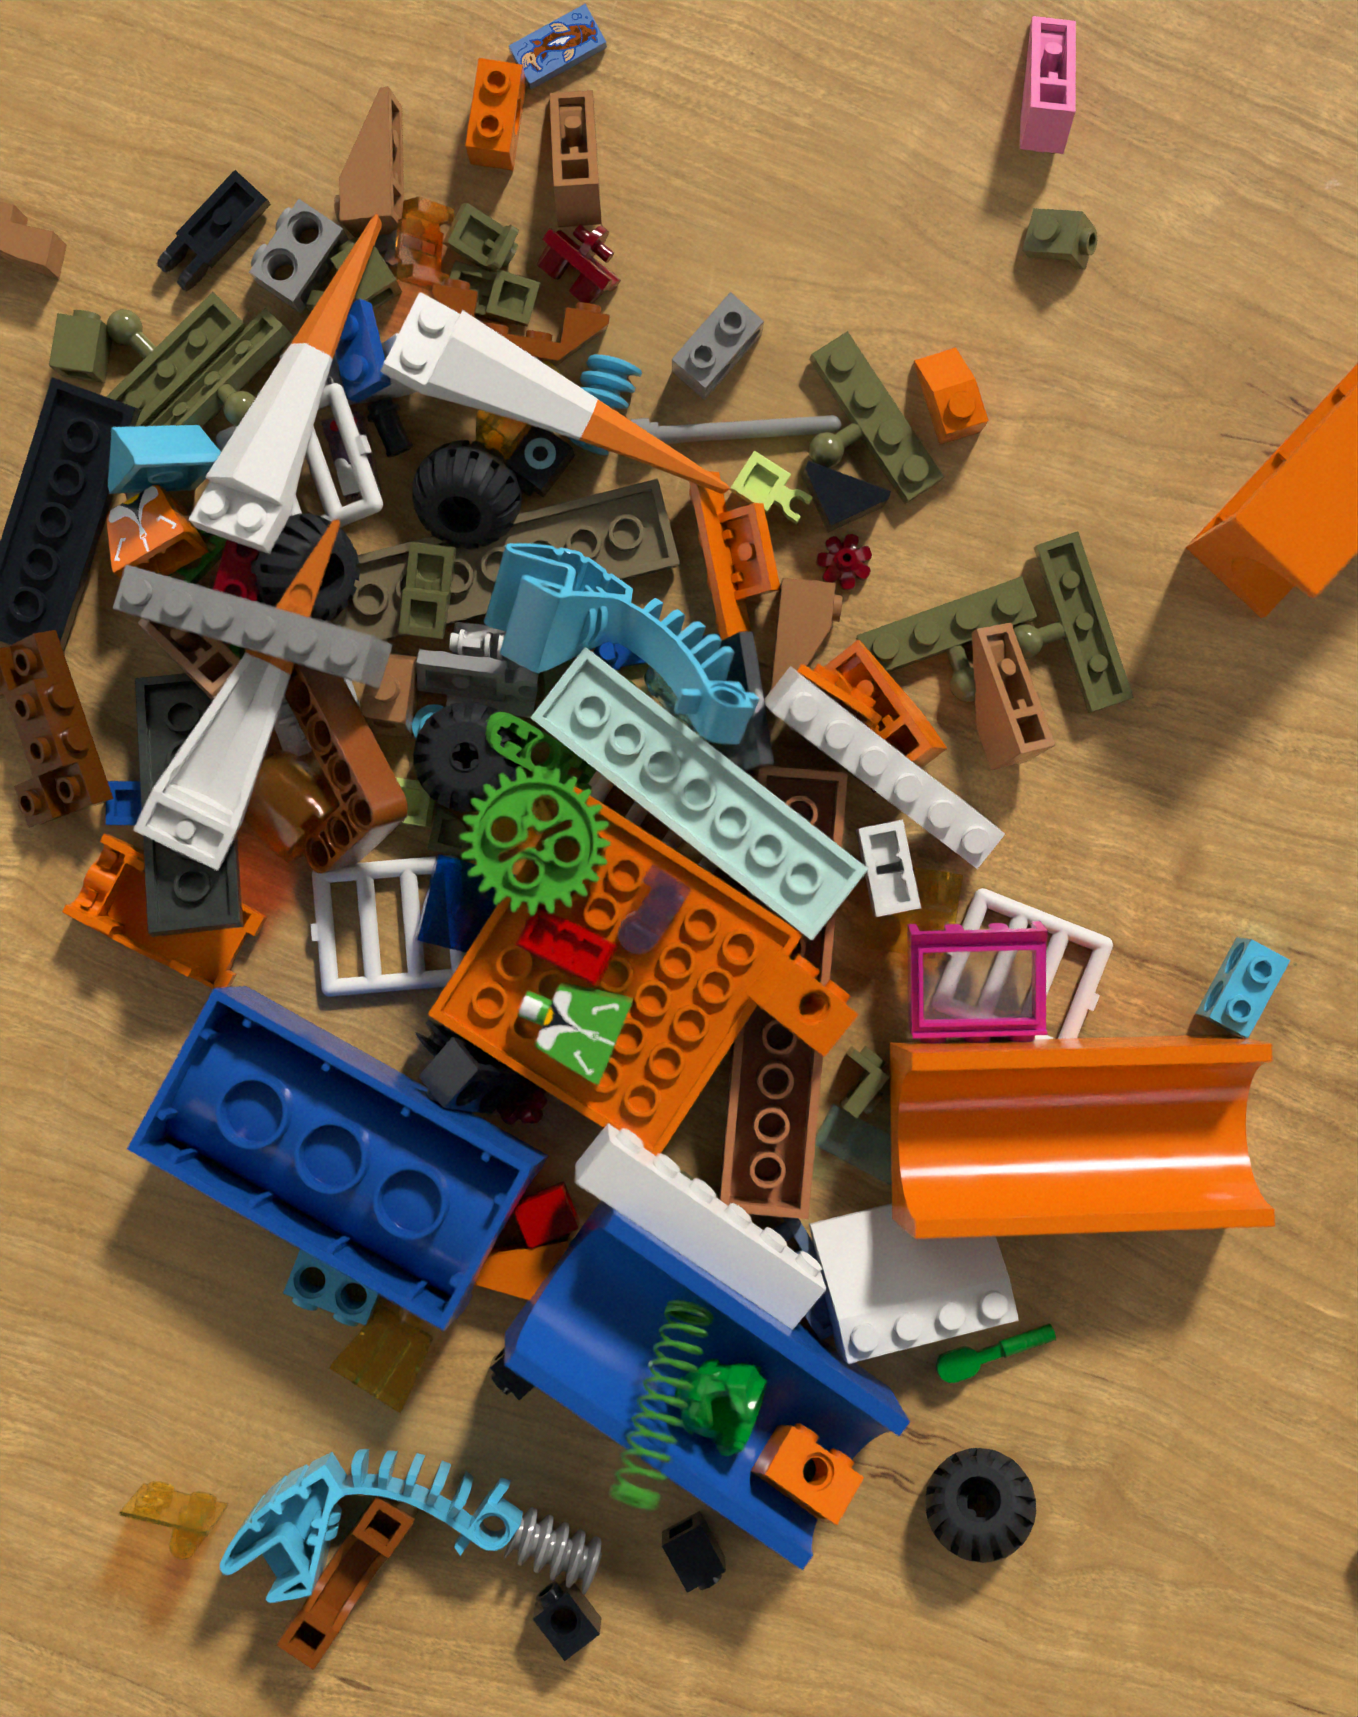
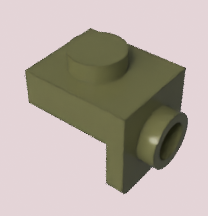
(1061, 236)
(481, 239)
(865, 1092)

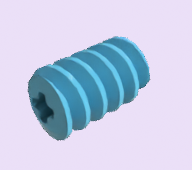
(606, 383)

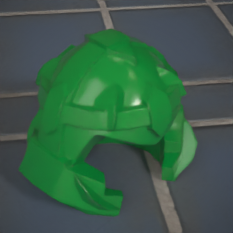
(723, 1403)

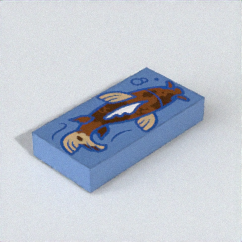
(558, 46)

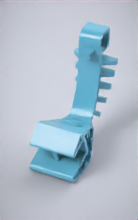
(563, 601)
(302, 1515)

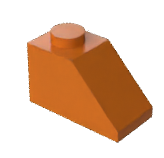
(951, 395)

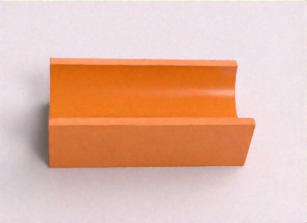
(1294, 513)
(1074, 1135)

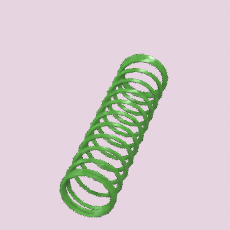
(627, 1492)

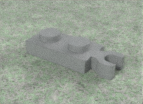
(473, 677)

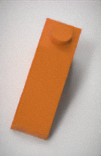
(902, 721)
(521, 1269)

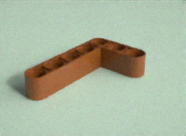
(354, 765)

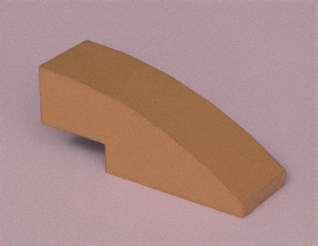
(27, 245)

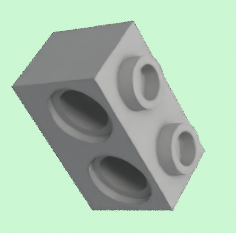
(309, 260)
(717, 346)

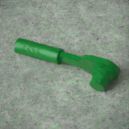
(965, 1362)

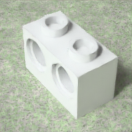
(889, 867)

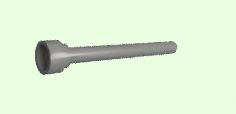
(740, 429)

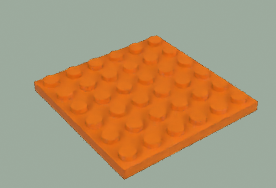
(682, 990)

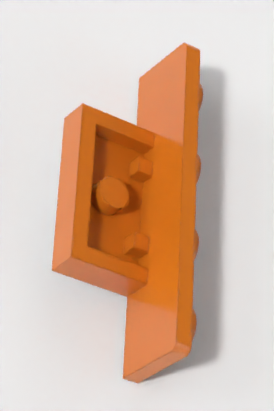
(735, 555)

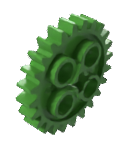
(515, 804)

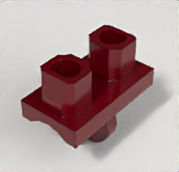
(565, 251)

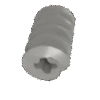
(556, 1549)

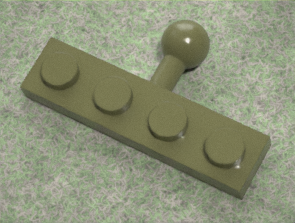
(176, 359)
(225, 375)
(872, 418)
(1080, 623)
(948, 630)

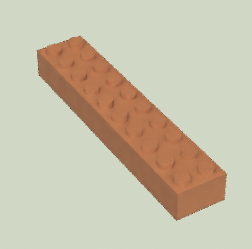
(771, 1068)

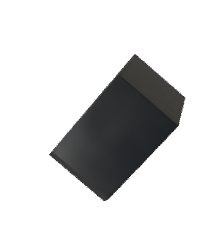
(841, 496)

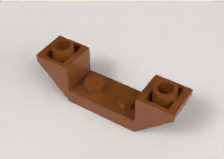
(579, 325)

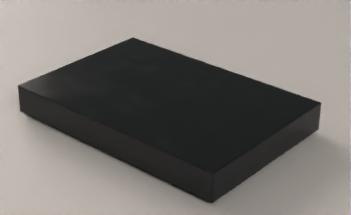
(755, 746)

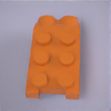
(116, 906)

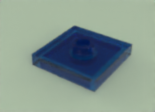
(454, 906)

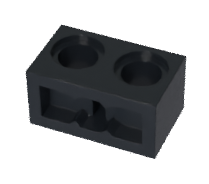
(468, 1078)

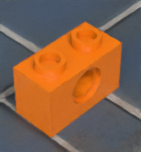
(496, 114)
(818, 1021)
(782, 1468)

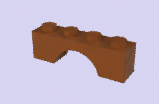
(345, 1579)

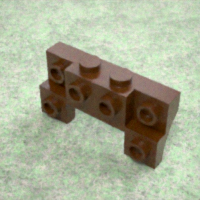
(51, 731)

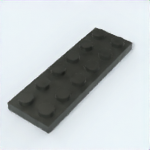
(179, 890)

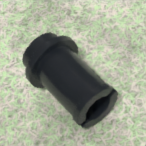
(389, 426)

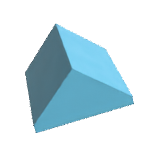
(159, 455)

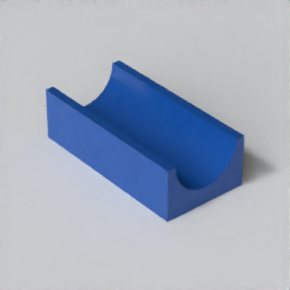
(336, 1153)
(590, 1349)

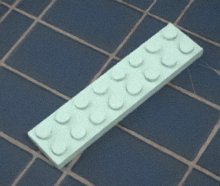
(699, 793)

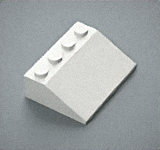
(903, 1290)

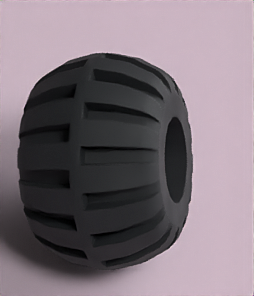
(466, 494)
(291, 550)
(437, 749)
(1004, 1486)

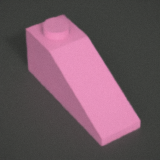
(1049, 85)

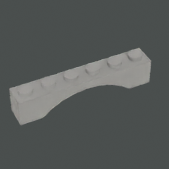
(253, 626)

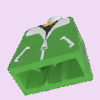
(578, 1026)

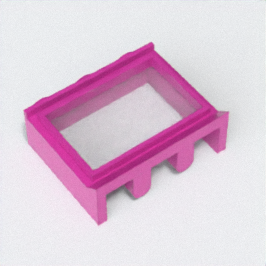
(977, 983)

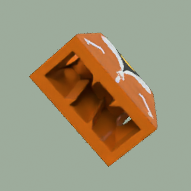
(152, 533)

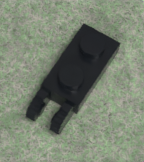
(214, 228)

